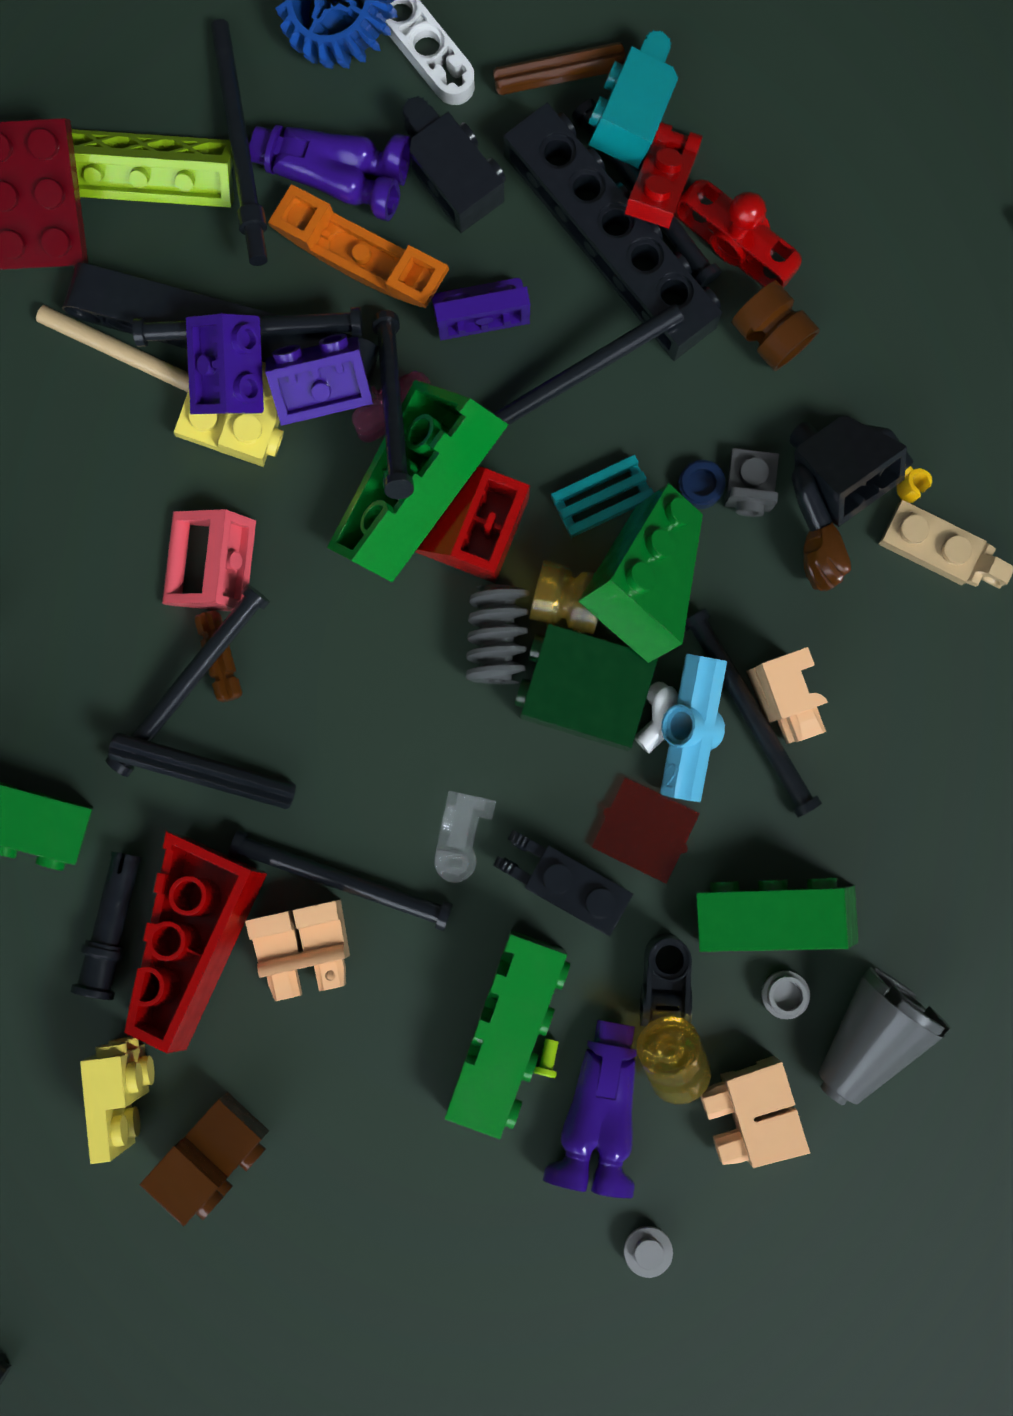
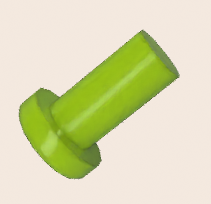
(547, 1059)

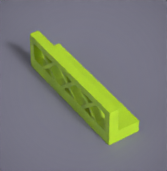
(154, 168)

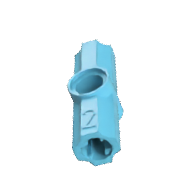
(693, 727)

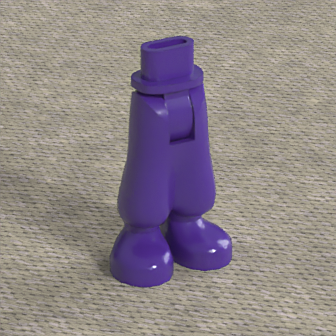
(336, 164)
(600, 1117)

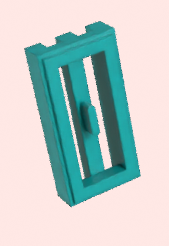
(637, 479)

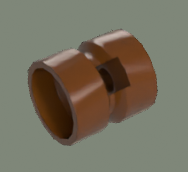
(775, 325)

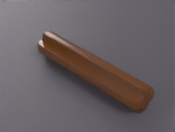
(557, 68)

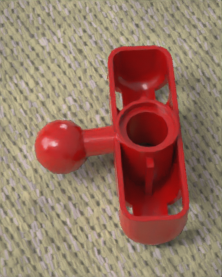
(738, 231)

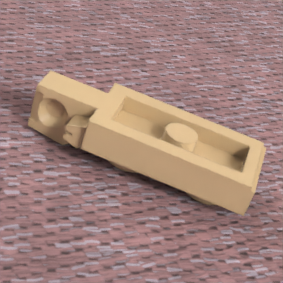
(943, 548)

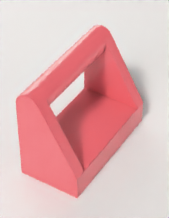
(226, 559)

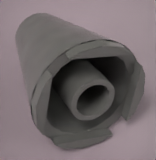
(877, 1038)

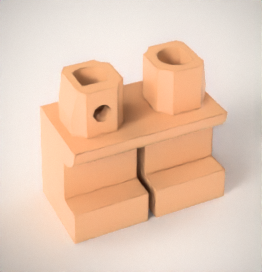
(785, 695)
(298, 941)
(763, 1115)

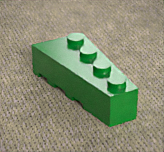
(444, 446)
(41, 826)
(506, 1035)

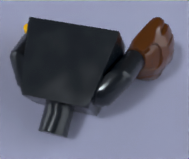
(837, 478)

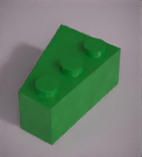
(649, 575)
(777, 916)

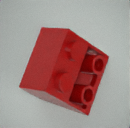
(478, 524)

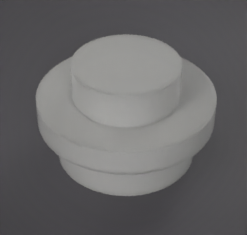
(785, 994)
(648, 1251)

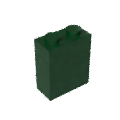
(586, 687)

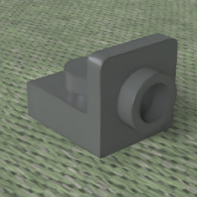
(751, 482)

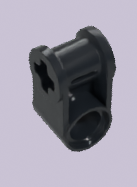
(666, 987)

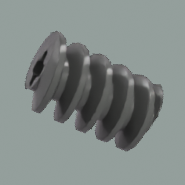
(496, 634)

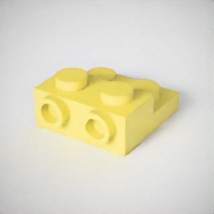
(236, 434)
(110, 1085)

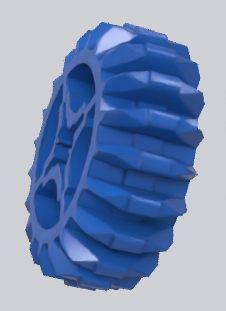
(326, 38)

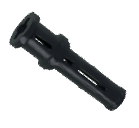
(103, 949)

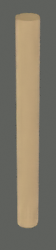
(113, 347)

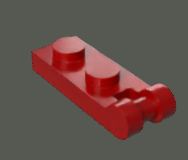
(663, 176)

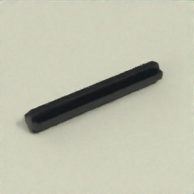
(201, 770)

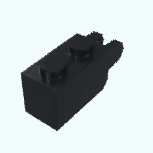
(451, 165)
(569, 885)

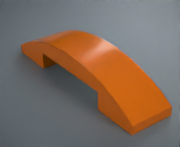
(356, 251)

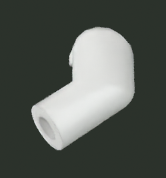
(661, 698)

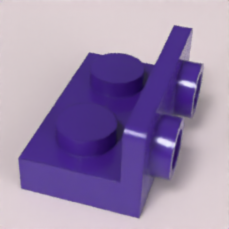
(481, 308)
(224, 364)
(318, 379)

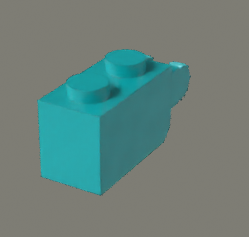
(636, 101)

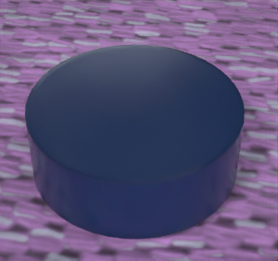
(701, 483)

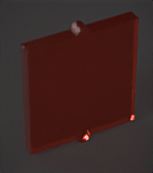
(645, 830)

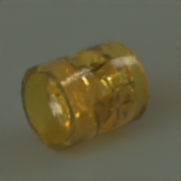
(558, 598)
(674, 1059)

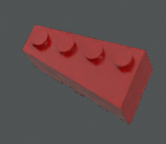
(190, 936)

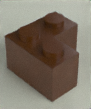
(196, 1169)

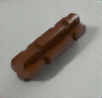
(226, 685)

